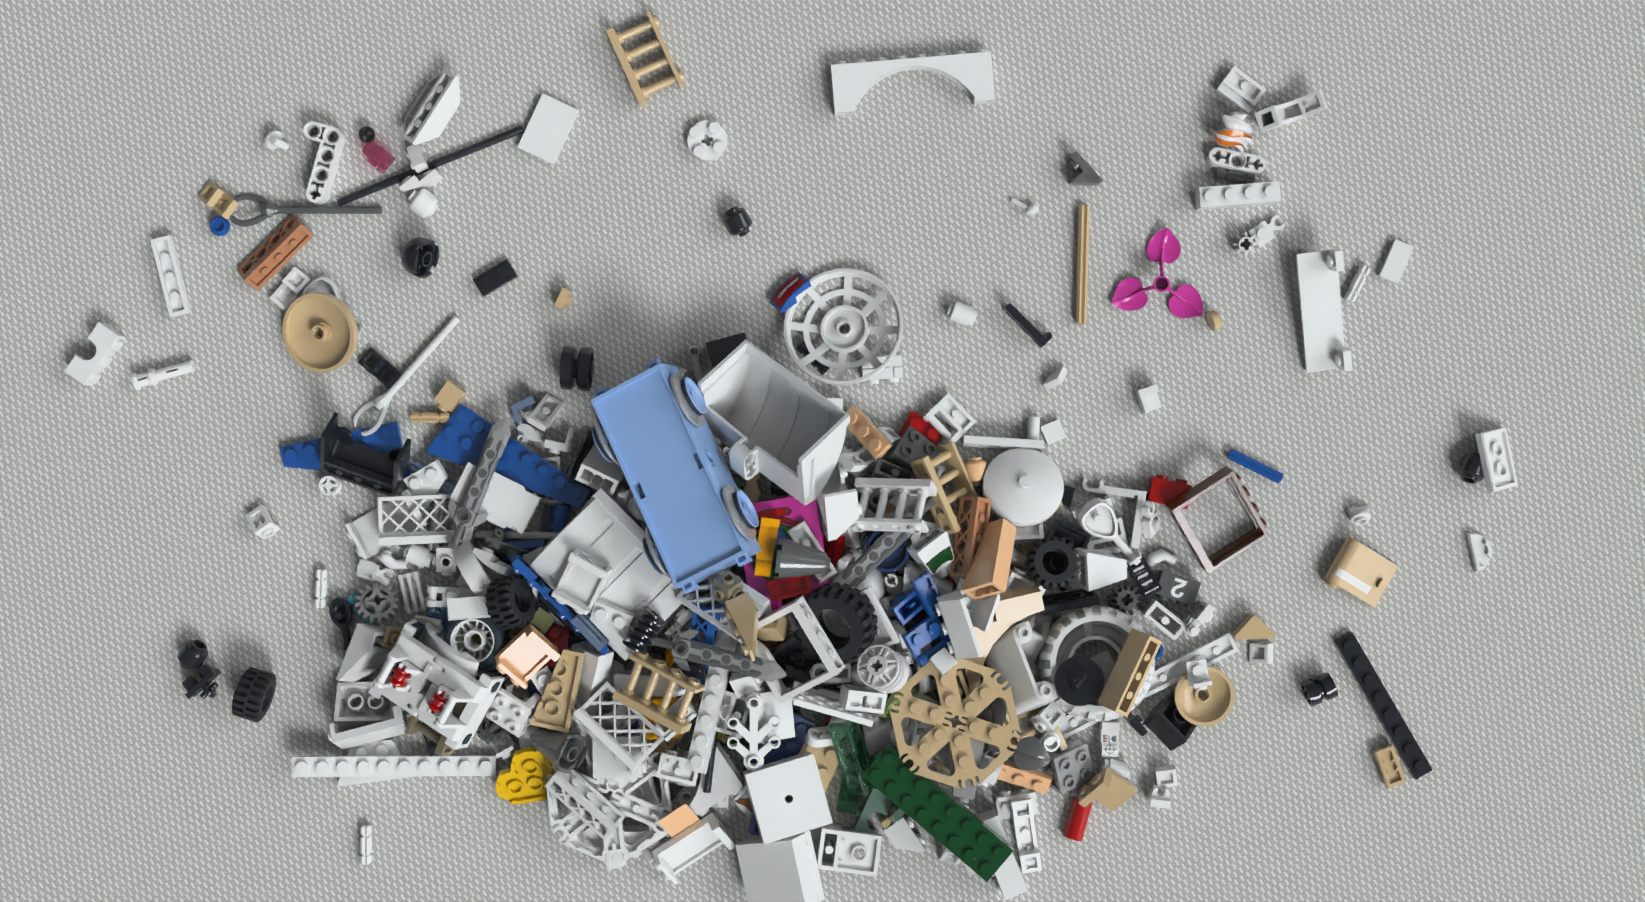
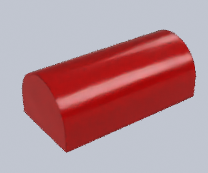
(1076, 820)

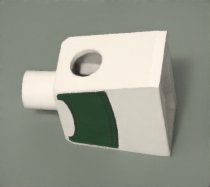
(933, 552)

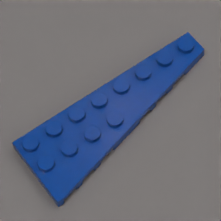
(463, 442)

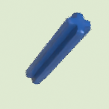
(1255, 466)

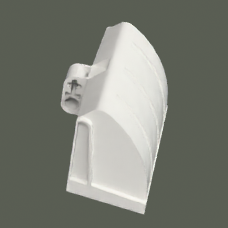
(773, 422)
(615, 539)

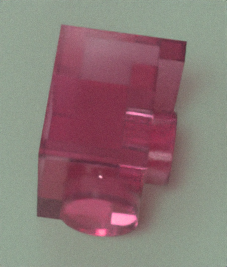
(378, 156)

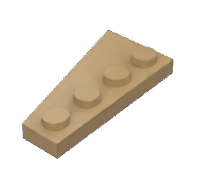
(560, 694)

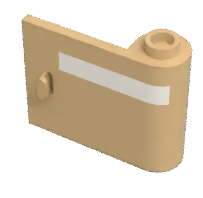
(1360, 572)

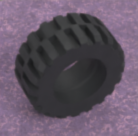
(856, 612)

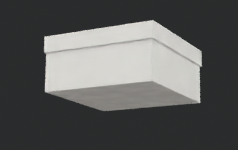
(787, 797)
(780, 869)

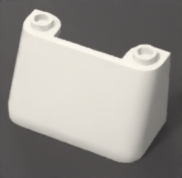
(1010, 661)

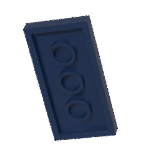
(788, 746)

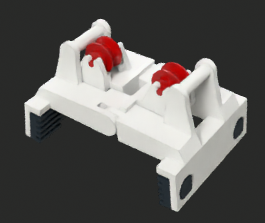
(410, 671)

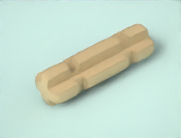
(429, 417)

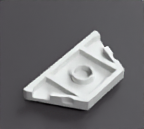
(380, 747)

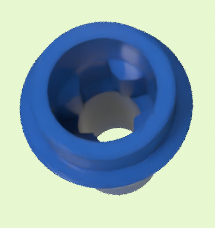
(560, 516)

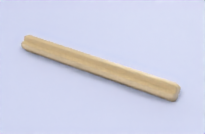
(1082, 264)

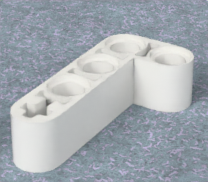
(320, 164)

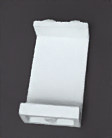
(366, 529)

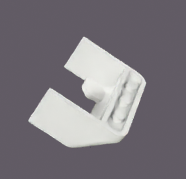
(837, 505)

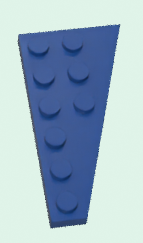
(307, 454)

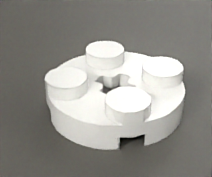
(709, 129)

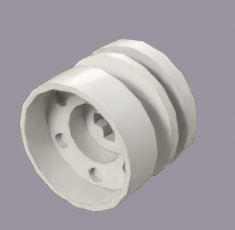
(888, 678)

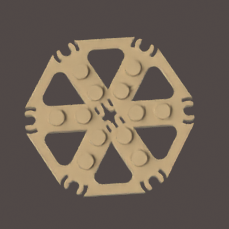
(958, 740)

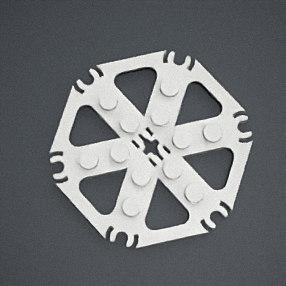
(627, 805)

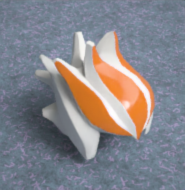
(1235, 131)

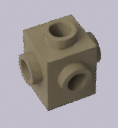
(727, 587)

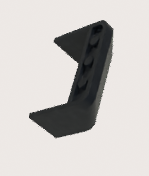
(359, 463)

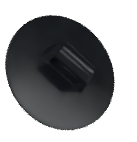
(1079, 681)

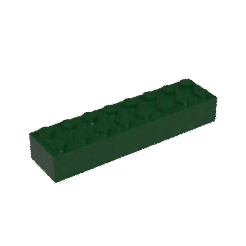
(937, 812)

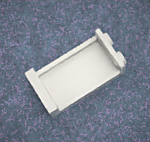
(369, 733)
(691, 846)

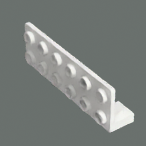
(1322, 310)

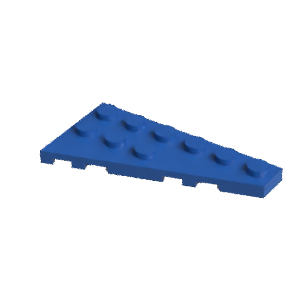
(534, 580)

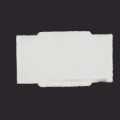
(504, 502)

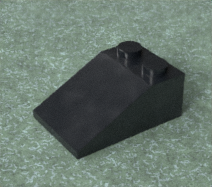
(1061, 529)

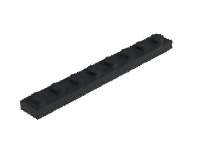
(1383, 705)

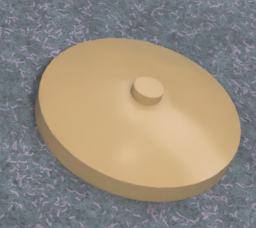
(320, 332)

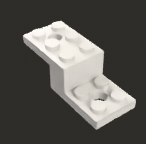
(836, 847)

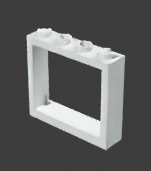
(818, 639)

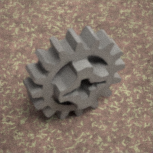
(373, 612)

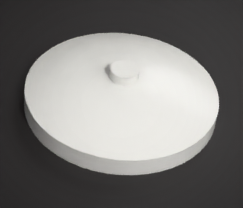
(1023, 486)

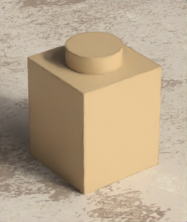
(449, 397)

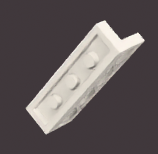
(586, 799)

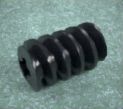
(645, 631)

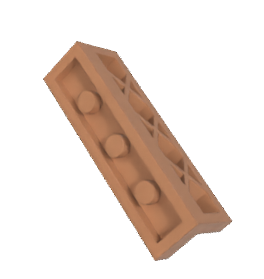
(276, 254)
(977, 521)

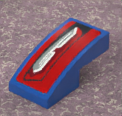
(787, 292)

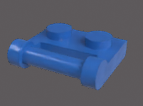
(922, 635)

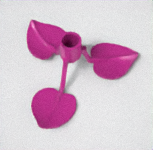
(1130, 291)

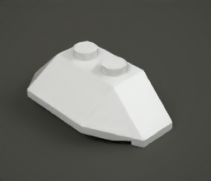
(432, 108)

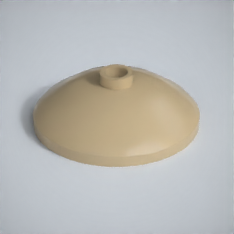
(1209, 708)

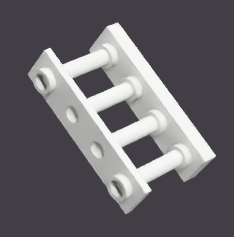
(893, 486)

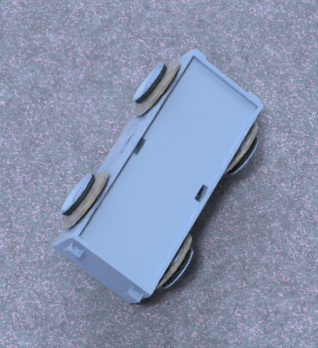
(688, 495)

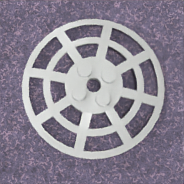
(839, 316)

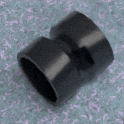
(1319, 689)

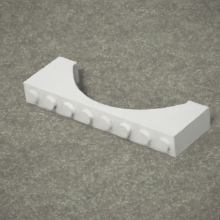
(968, 70)
(725, 782)

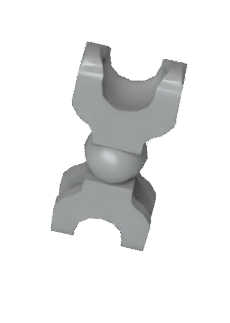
(846, 676)

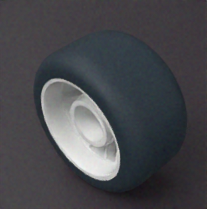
(461, 635)

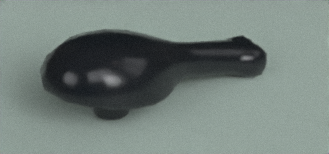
(341, 615)

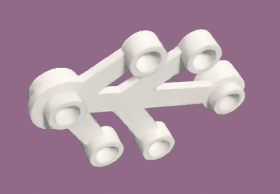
(754, 735)

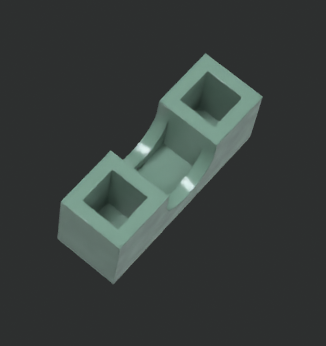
(874, 803)

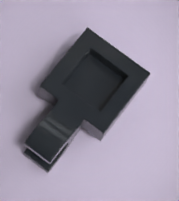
(696, 671)

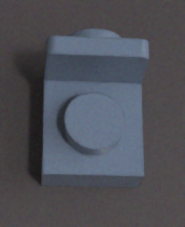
(524, 405)

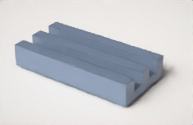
(590, 631)

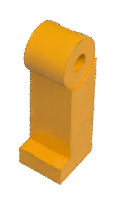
(767, 540)

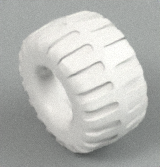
(1073, 630)

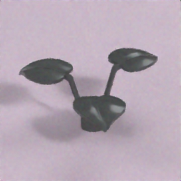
(1031, 751)

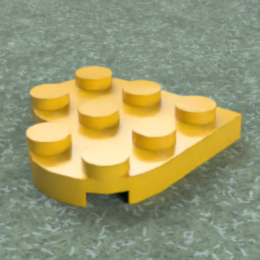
(525, 778)

